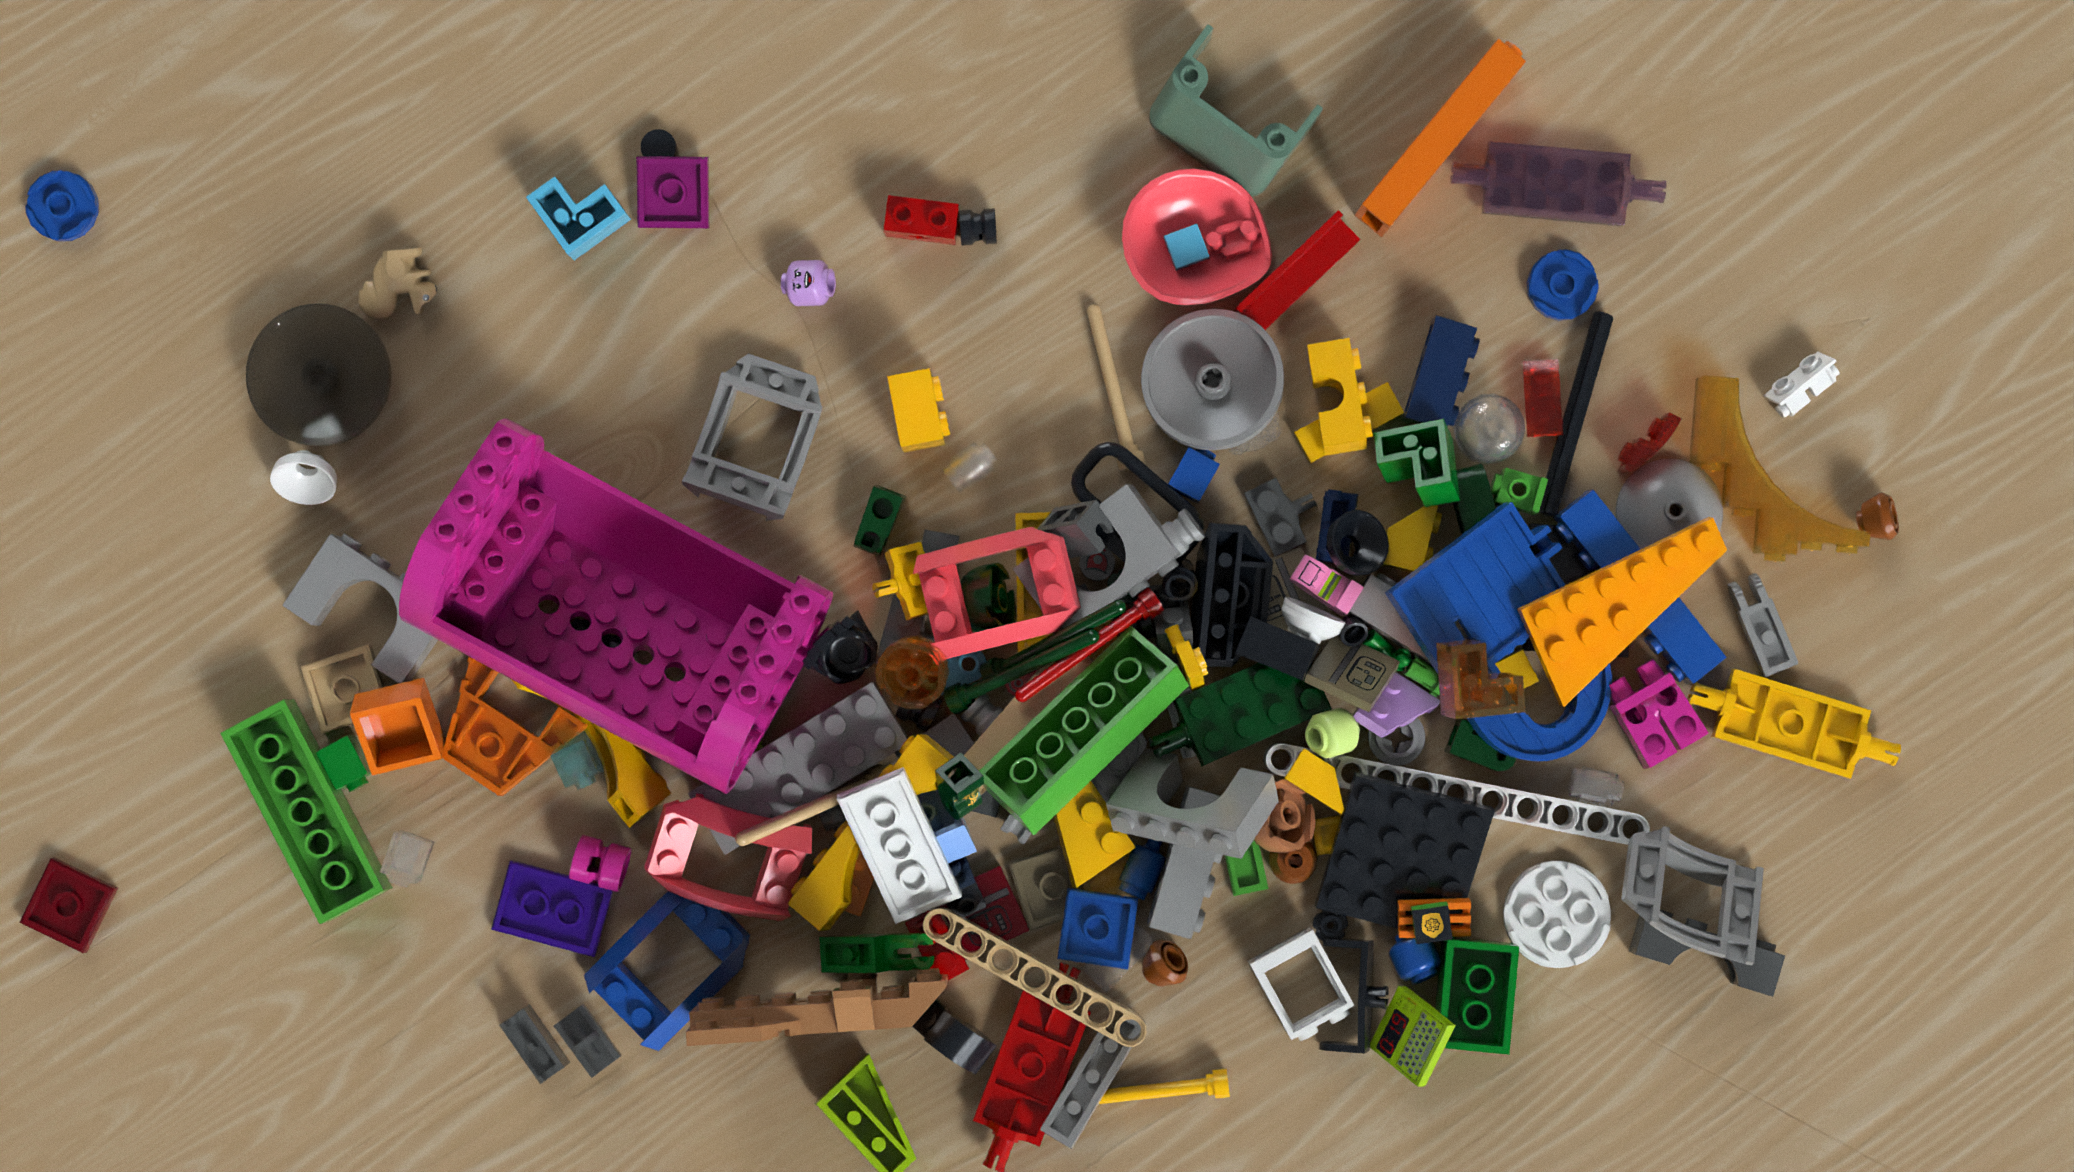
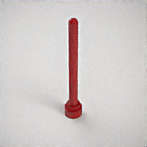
(1144, 606)

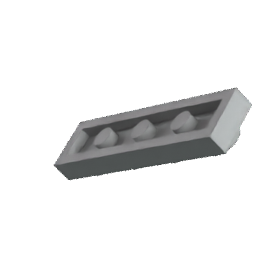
(1088, 1086)

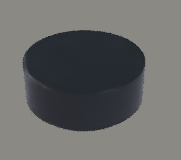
(658, 143)

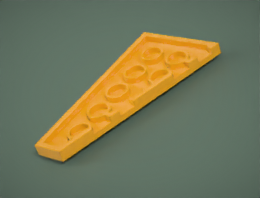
(1600, 614)

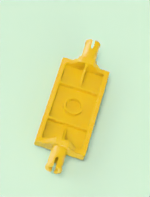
(1792, 723)

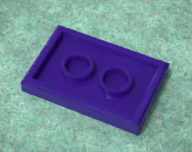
(552, 908)

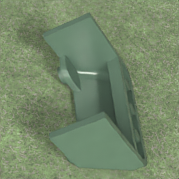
(1212, 136)

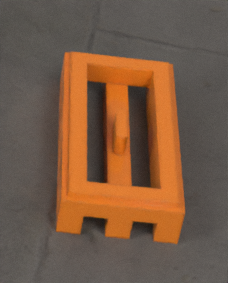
(1453, 904)

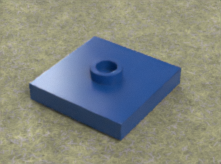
(1097, 928)

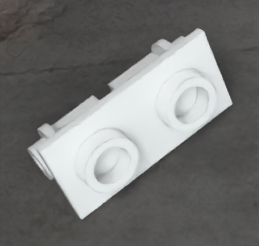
(1813, 373)

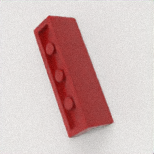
(1299, 272)

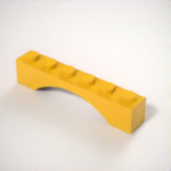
(630, 780)
(828, 888)

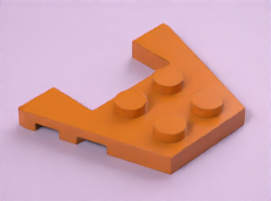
(493, 745)

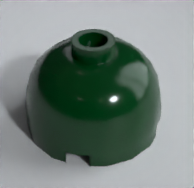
(988, 598)

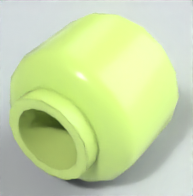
(1332, 733)

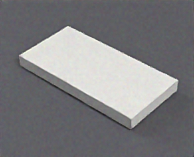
(899, 845)

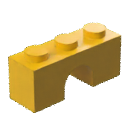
(1334, 366)

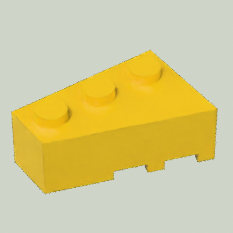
(1088, 836)

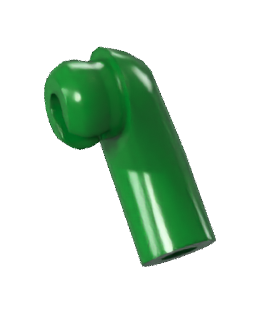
(1378, 643)

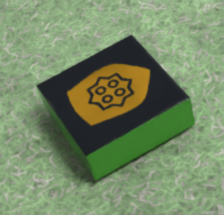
(1431, 922)

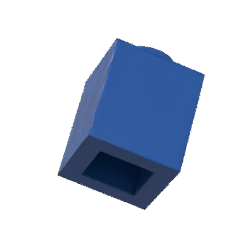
(1194, 473)

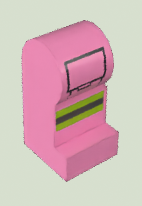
(1326, 585)

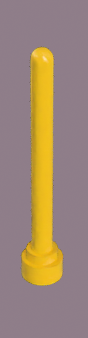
(1214, 1084)

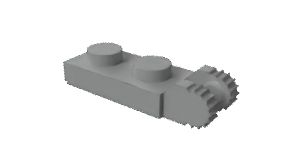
(1763, 628)

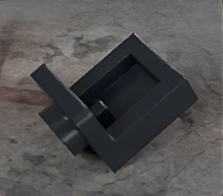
(972, 898)

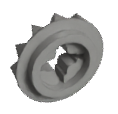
(1406, 751)

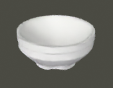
(304, 484)
(1310, 621)

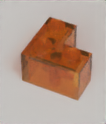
(1467, 686)

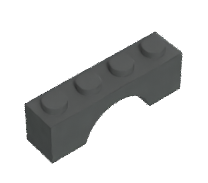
(1759, 977)

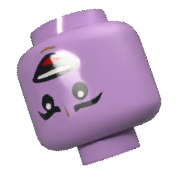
(808, 283)

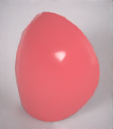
(1229, 226)

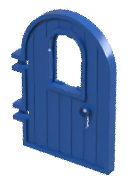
(1481, 585)

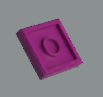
(672, 192)

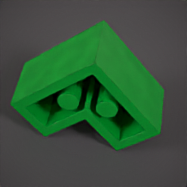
(1420, 453)

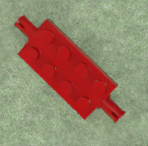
(1029, 1072)

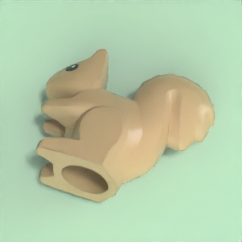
(395, 275)

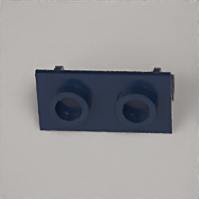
(1334, 505)

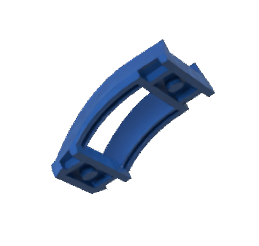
(634, 1000)

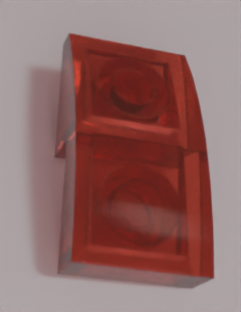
(1542, 398)
(1641, 450)

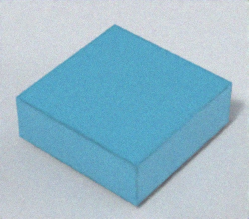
(1186, 247)

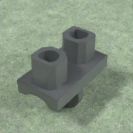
(587, 1040)

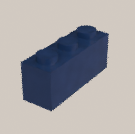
(1441, 372)

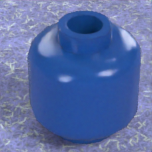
(1414, 961)

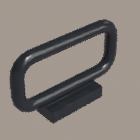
(1113, 540)

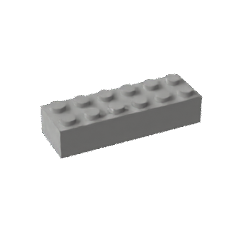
(813, 759)

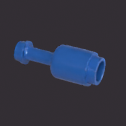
(1142, 869)

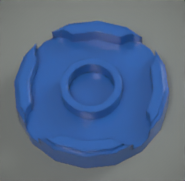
(62, 205)
(1562, 285)

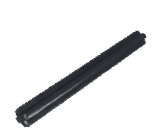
(1575, 411)

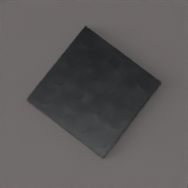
(1401, 847)

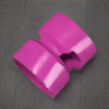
(612, 866)

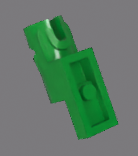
(872, 953)

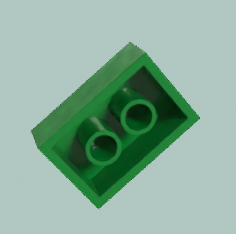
(1478, 993)

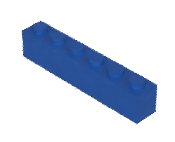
(1676, 630)

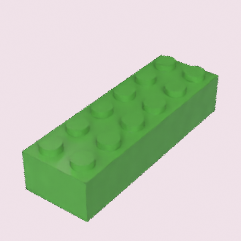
(1082, 729)
(306, 811)

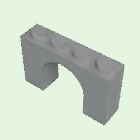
(1145, 547)
(335, 570)
(1220, 827)

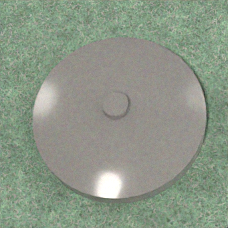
(1212, 379)

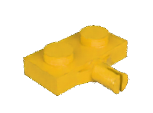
(903, 581)
(1190, 659)

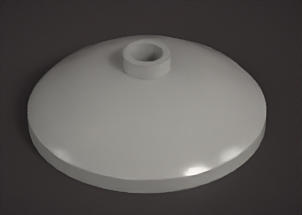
(1650, 491)

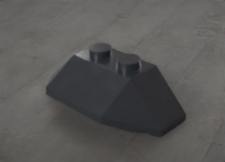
(1232, 586)

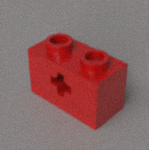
(921, 220)

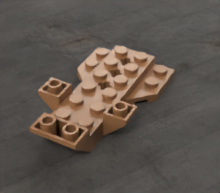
(851, 1008)

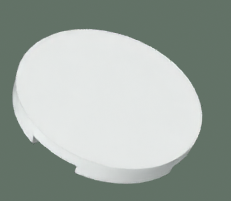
(1557, 914)

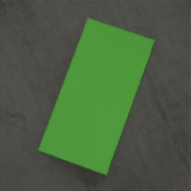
(1247, 873)

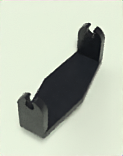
(1367, 996)

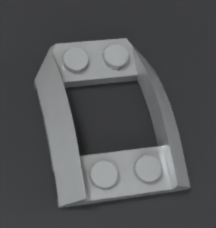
(739, 484)
(1739, 897)

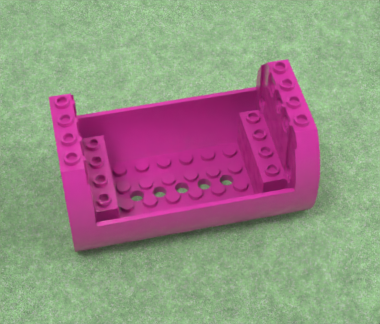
(544, 530)

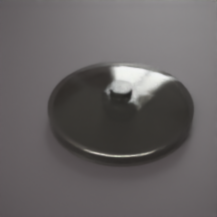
(318, 375)

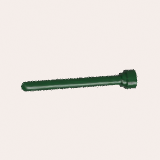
(1088, 622)
(961, 696)

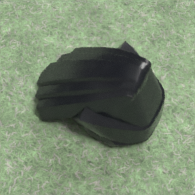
(843, 650)

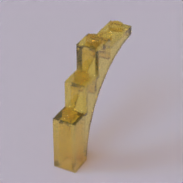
(1780, 524)

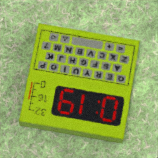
(1412, 1036)

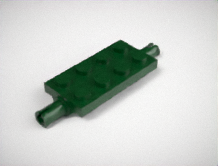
(1239, 712)

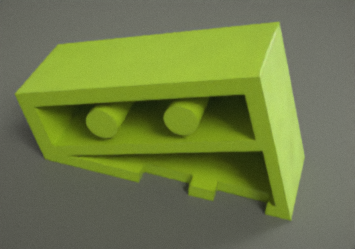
(867, 1118)

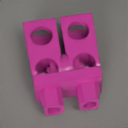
(1656, 715)

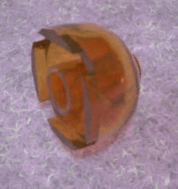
(912, 672)

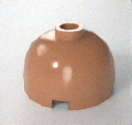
(1289, 823)

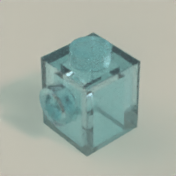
(577, 764)

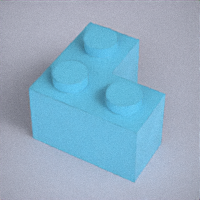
(581, 224)

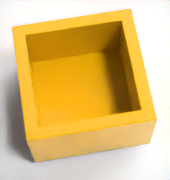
(917, 411)

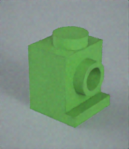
(1533, 490)

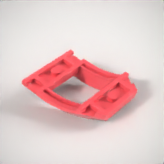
(946, 599)
(777, 874)

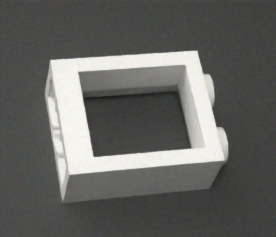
(1282, 952)

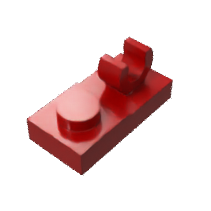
(944, 958)

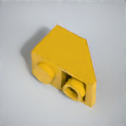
(1410, 539)

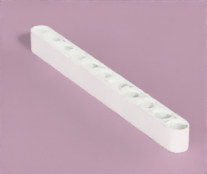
(1473, 791)

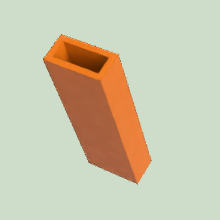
(1440, 136)

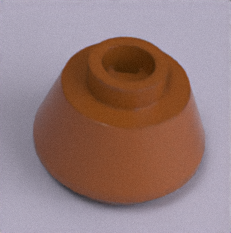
(1878, 517)
(1306, 860)
(1165, 964)

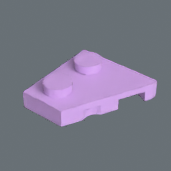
(1396, 707)

